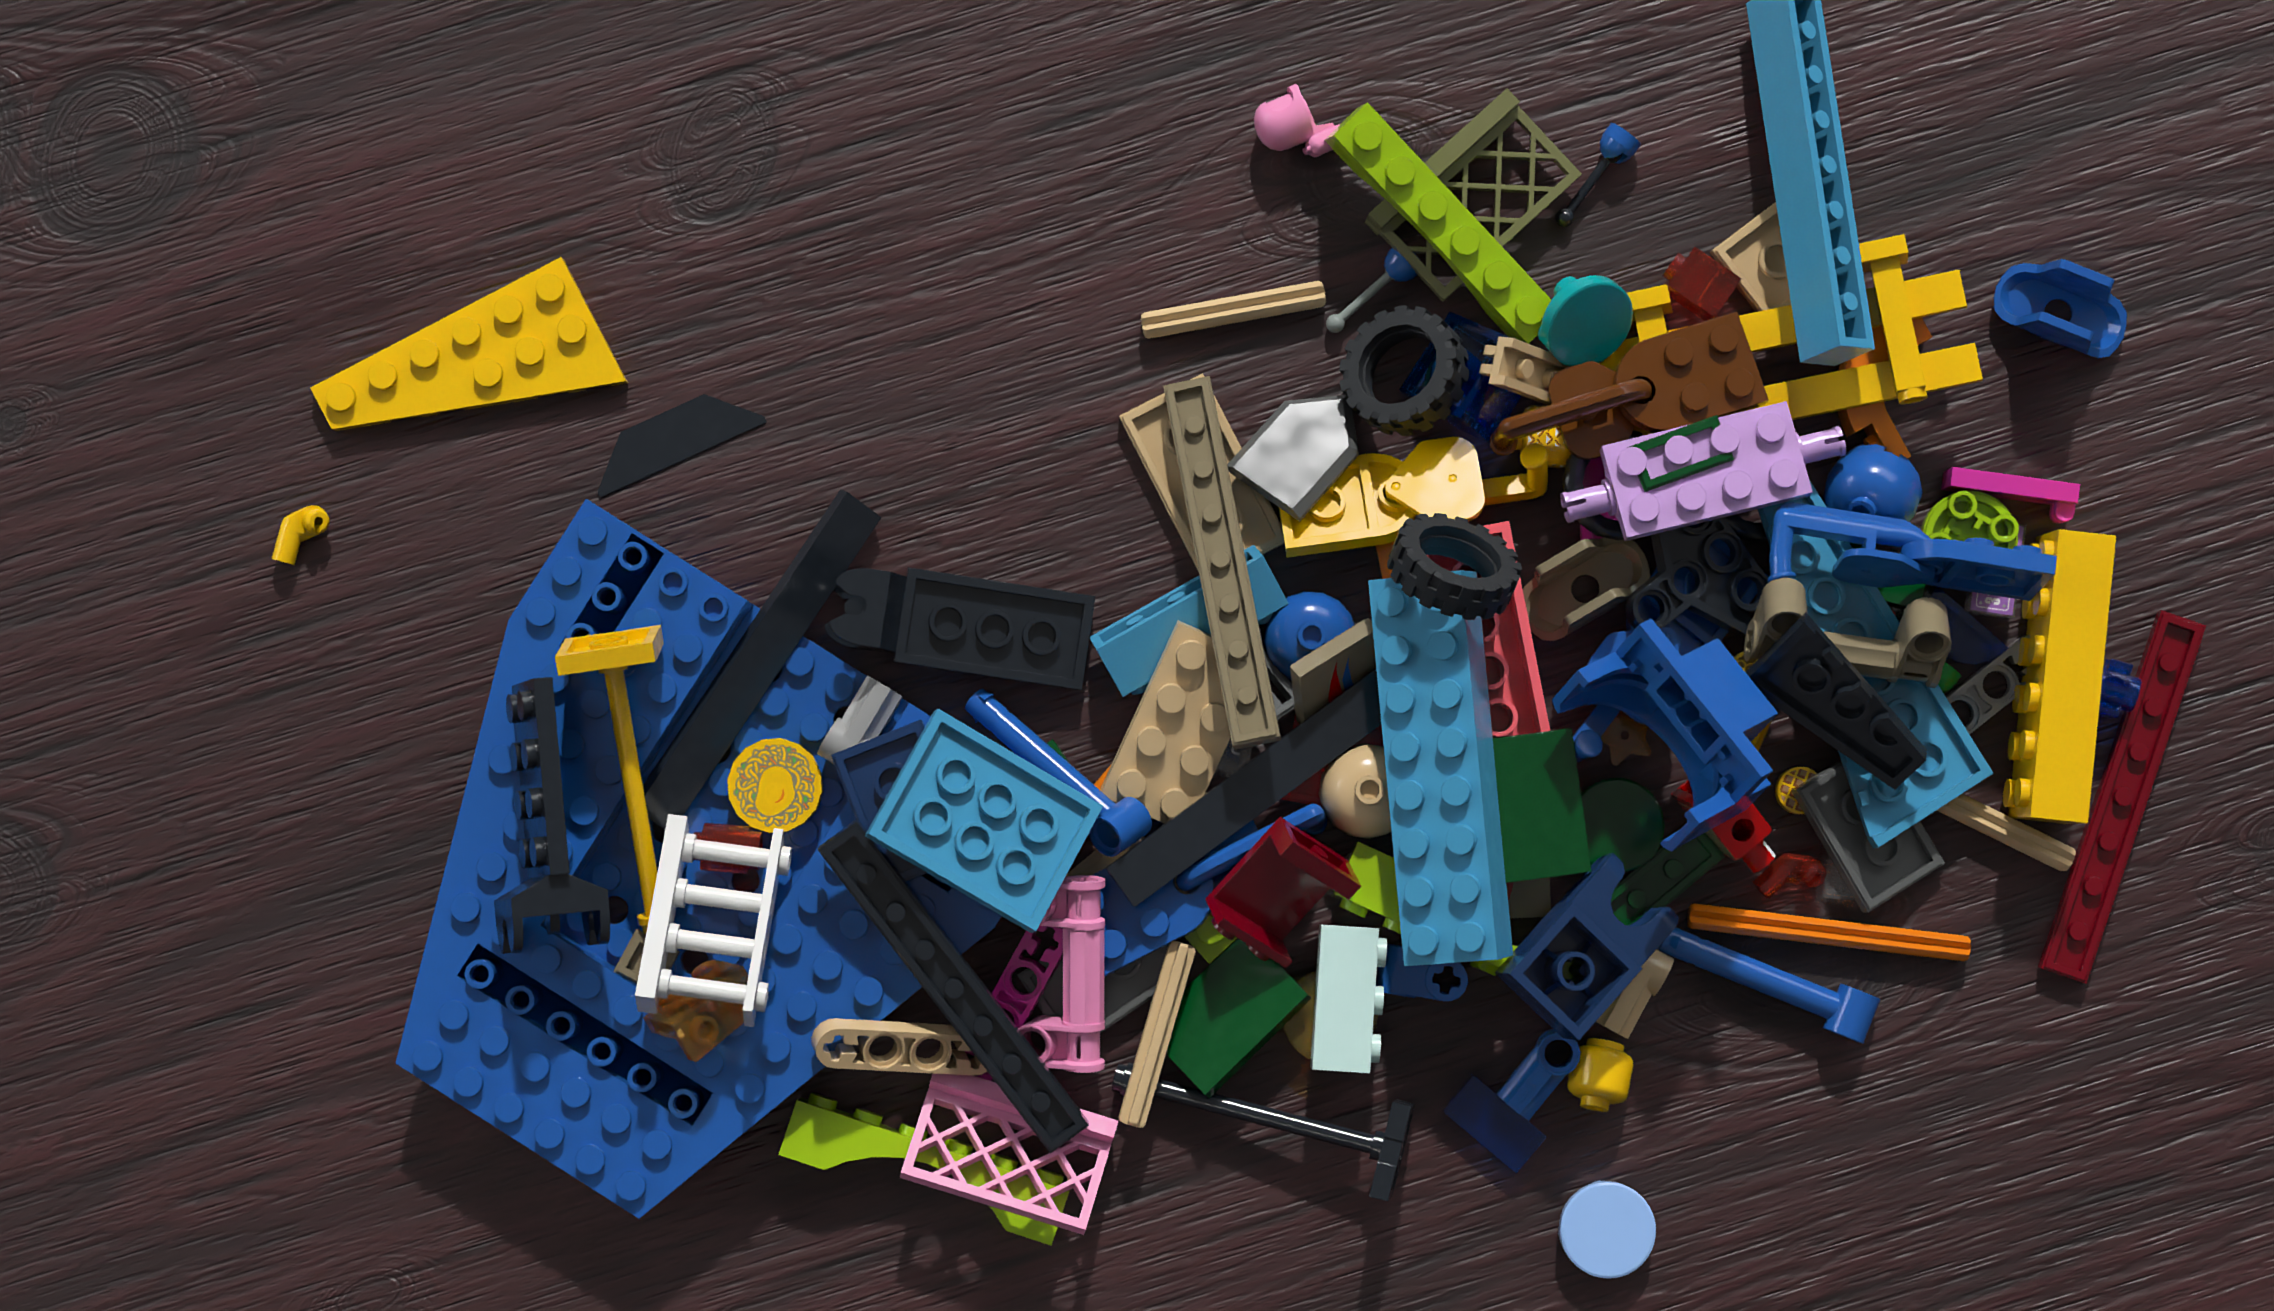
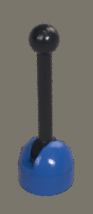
(1616, 147)

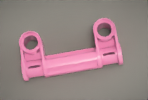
(1074, 1039)

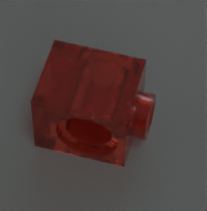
(1700, 283)

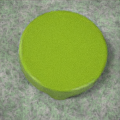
(1971, 516)

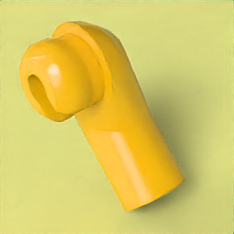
(297, 528)

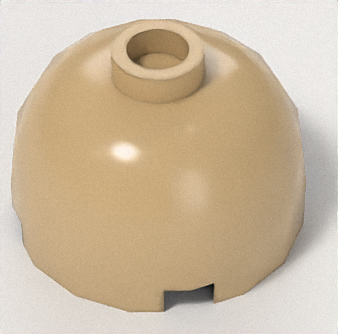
(1356, 792)

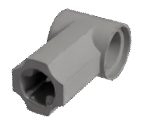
(863, 719)

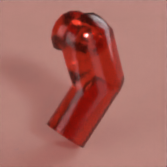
(1790, 869)

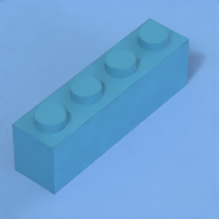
(1138, 640)

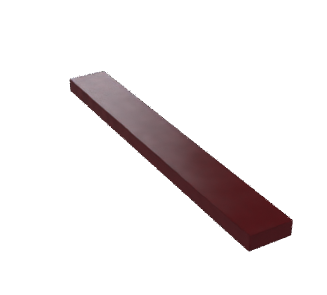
(2121, 798)

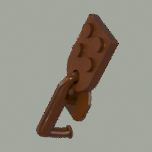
(1687, 371)

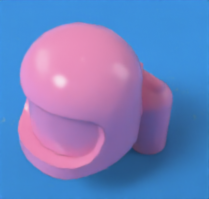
(1289, 122)

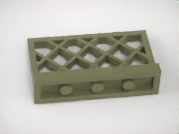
(1455, 157)

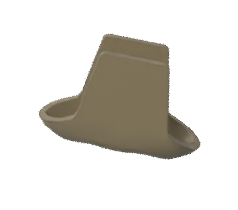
(1549, 599)

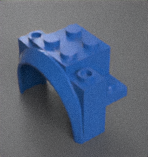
(1697, 706)

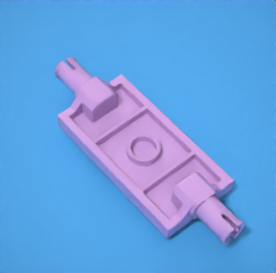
(1764, 473)

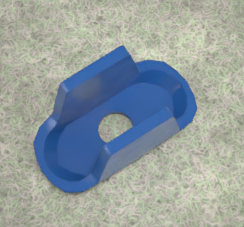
(2096, 315)

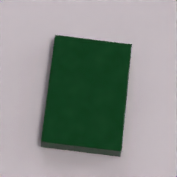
(1540, 806)
(1231, 1015)

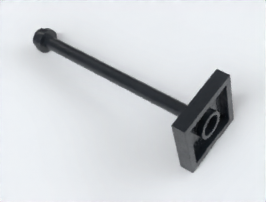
(1383, 1146)

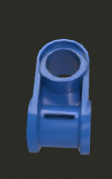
(1417, 980)

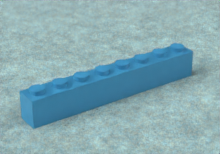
(1810, 180)

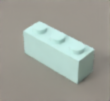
(1347, 998)

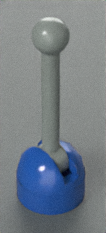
(1395, 269)

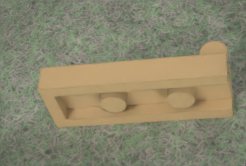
(1521, 368)

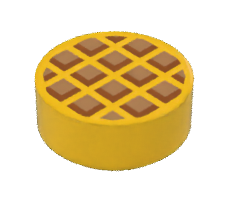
(1786, 782)

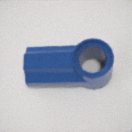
(1537, 1077)

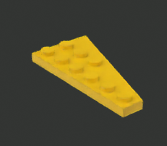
(497, 351)

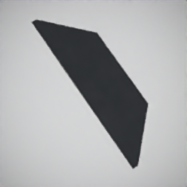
(673, 438)

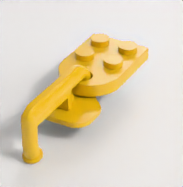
(1433, 479)

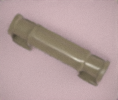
(1913, 654)

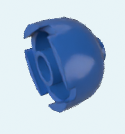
(1874, 483)
(1303, 627)

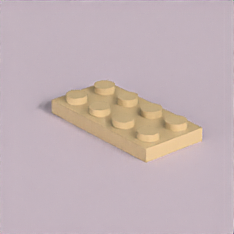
(1175, 730)

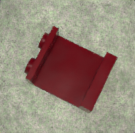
(1277, 888)

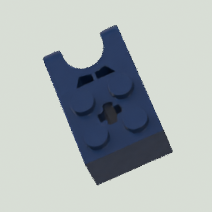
(1590, 936)

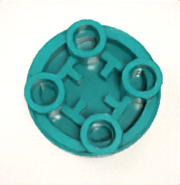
(1586, 320)

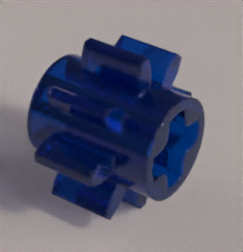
(2118, 688)

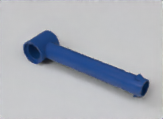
(1116, 825)
(1846, 1011)

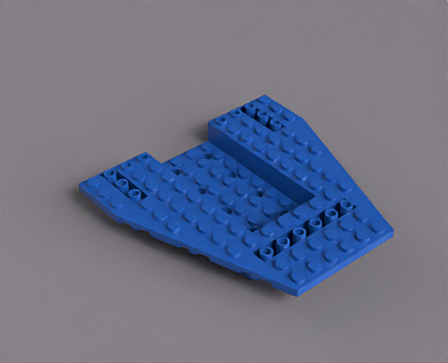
(551, 1033)

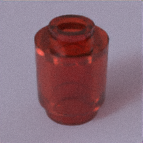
(731, 835)

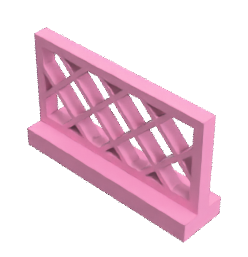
(988, 1103)

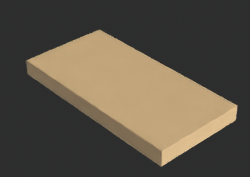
(1154, 443)

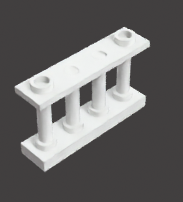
(674, 891)

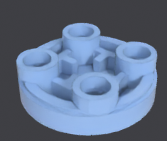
(1607, 1229)

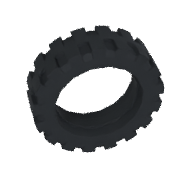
(1433, 400)
(1443, 588)

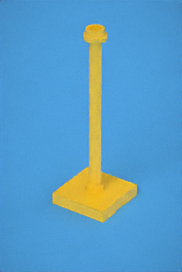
(610, 655)

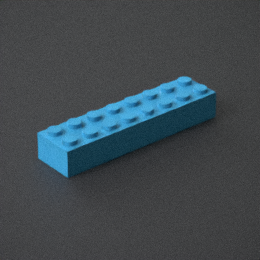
(1440, 780)

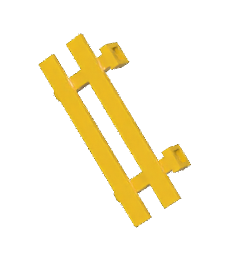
(1891, 305)

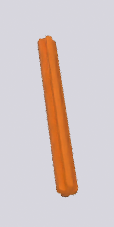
(1829, 932)

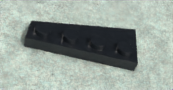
(1829, 697)

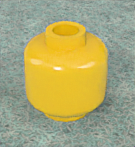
(1601, 1075)

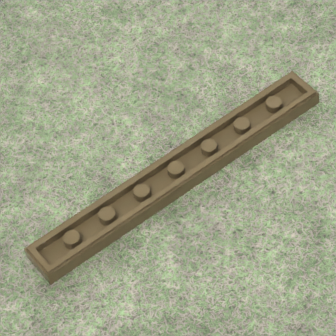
(1222, 563)

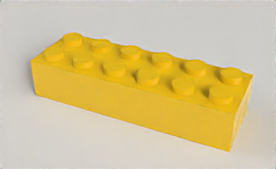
(2063, 682)

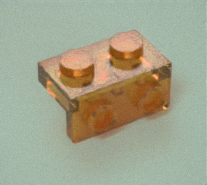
(700, 1022)

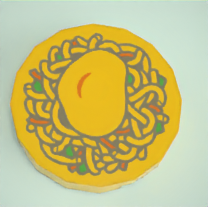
(775, 785)

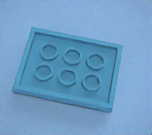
(984, 821)

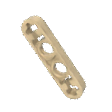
(902, 1055)

